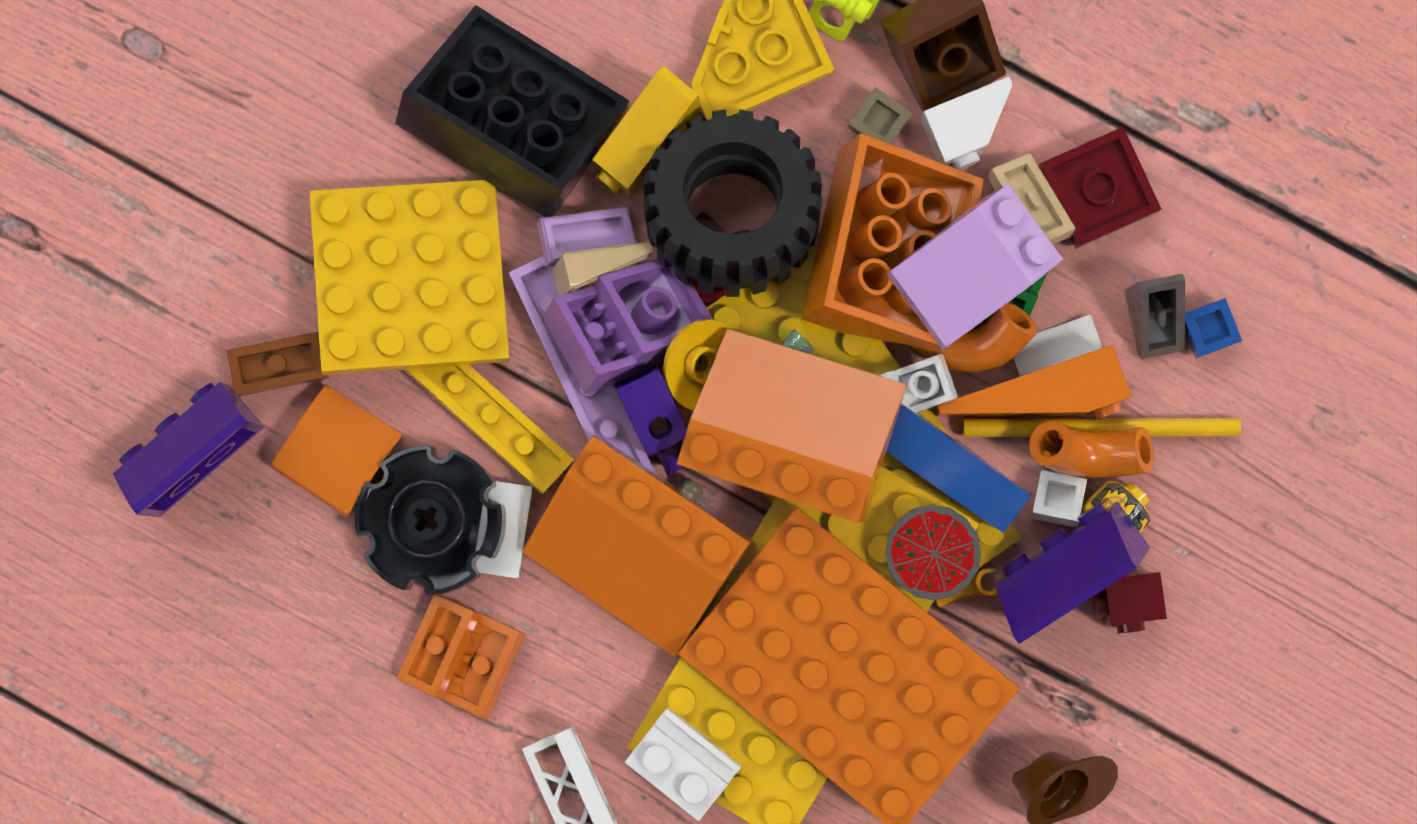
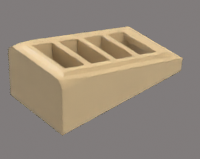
(582, 268)

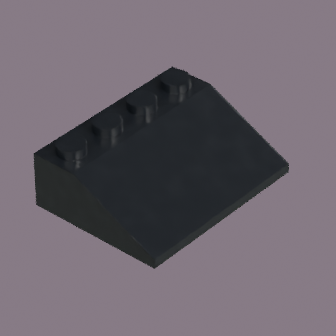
(510, 111)

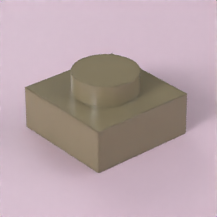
(880, 117)

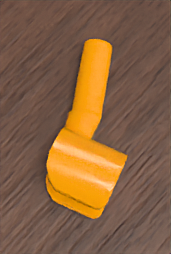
(973, 588)

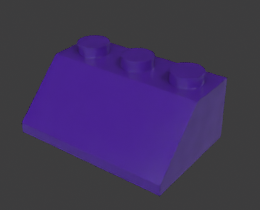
(186, 450)
(1069, 569)

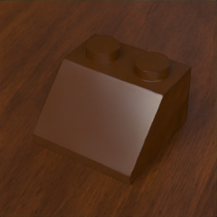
(943, 48)

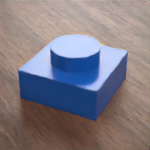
(1211, 328)

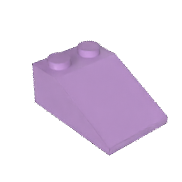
(974, 266)

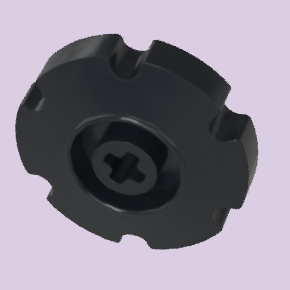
(395, 521)

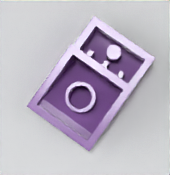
(622, 322)

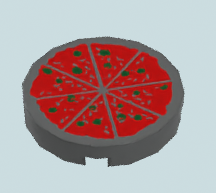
(933, 552)

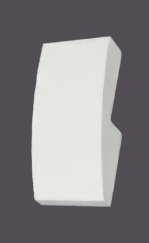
(927, 383)

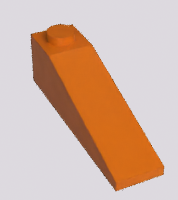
(1064, 389)

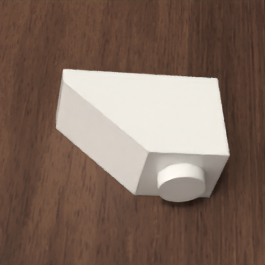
(965, 124)

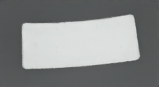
(1058, 345)

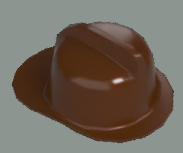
(1063, 788)

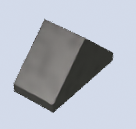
(1158, 315)

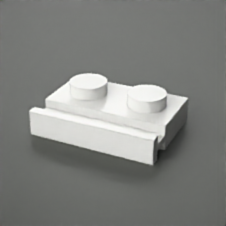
(683, 763)

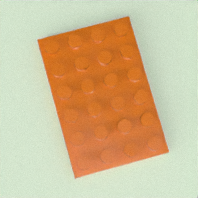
(848, 670)

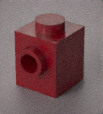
(1131, 602)

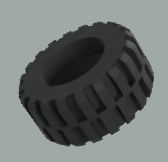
(731, 147)

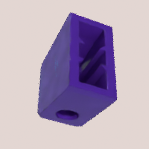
(644, 399)

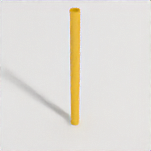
(1155, 426)

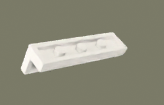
(582, 773)

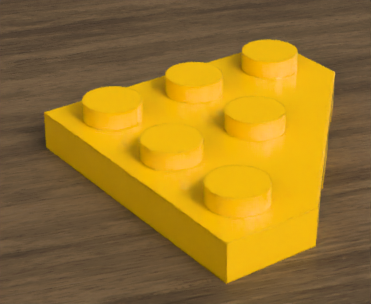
(758, 55)

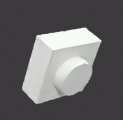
(1059, 498)

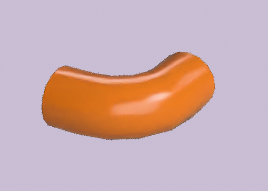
(988, 344)
(1092, 453)

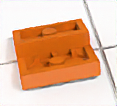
(335, 450)
(461, 656)

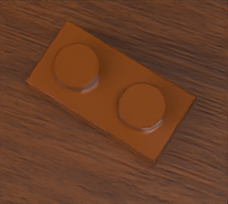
(275, 364)

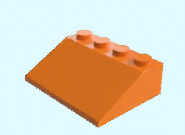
(875, 217)
(793, 425)
(636, 545)

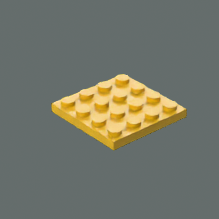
(408, 277)

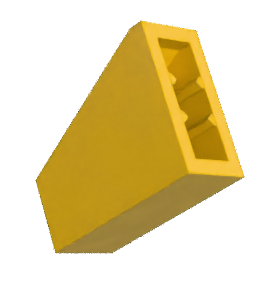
(657, 111)

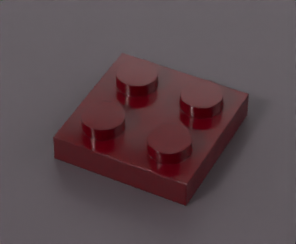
(1101, 186)

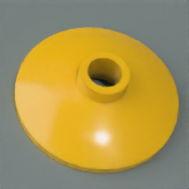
(694, 340)

